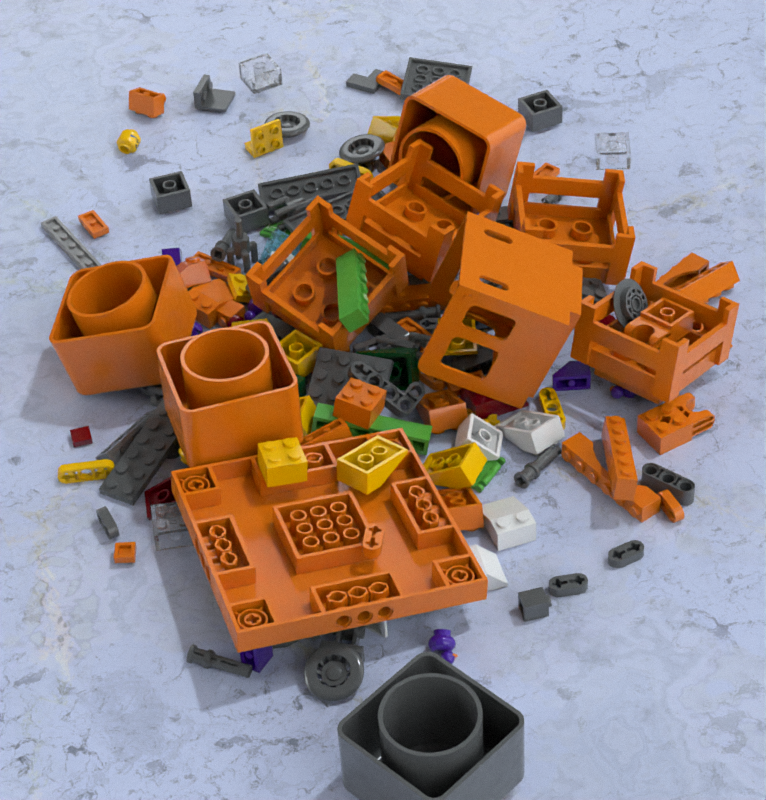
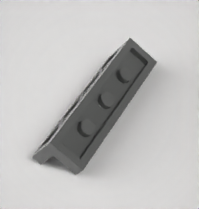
(121, 444)

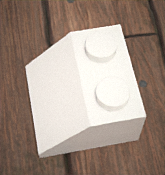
(484, 434)
(490, 567)

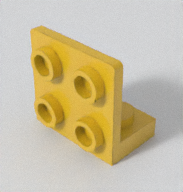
(265, 138)

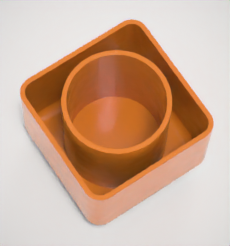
(469, 135)
(117, 320)
(229, 392)

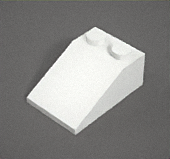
(532, 430)
(509, 523)

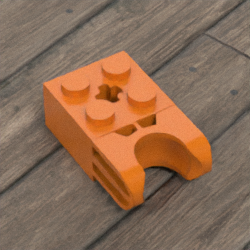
(661, 321)
(673, 423)

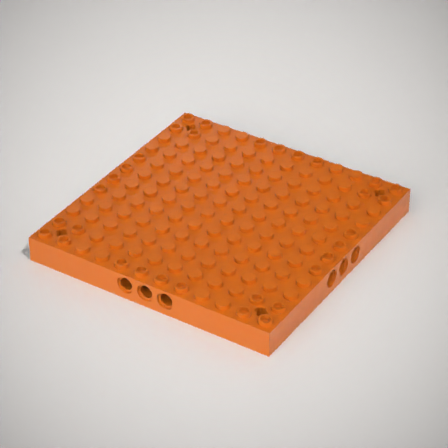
(292, 553)

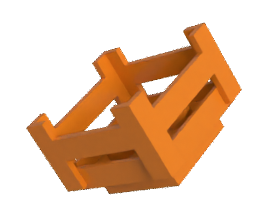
(413, 216)
(577, 228)
(307, 287)
(636, 364)

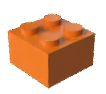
(359, 403)

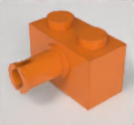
(146, 102)

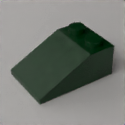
(405, 365)

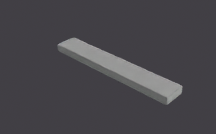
(69, 243)

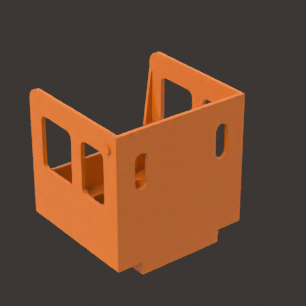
(529, 312)

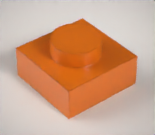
(125, 552)

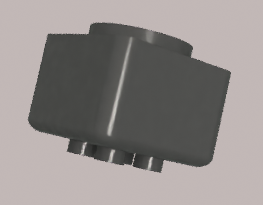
(431, 738)

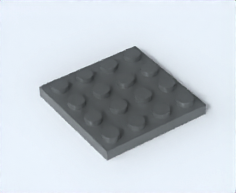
(424, 72)
(331, 373)

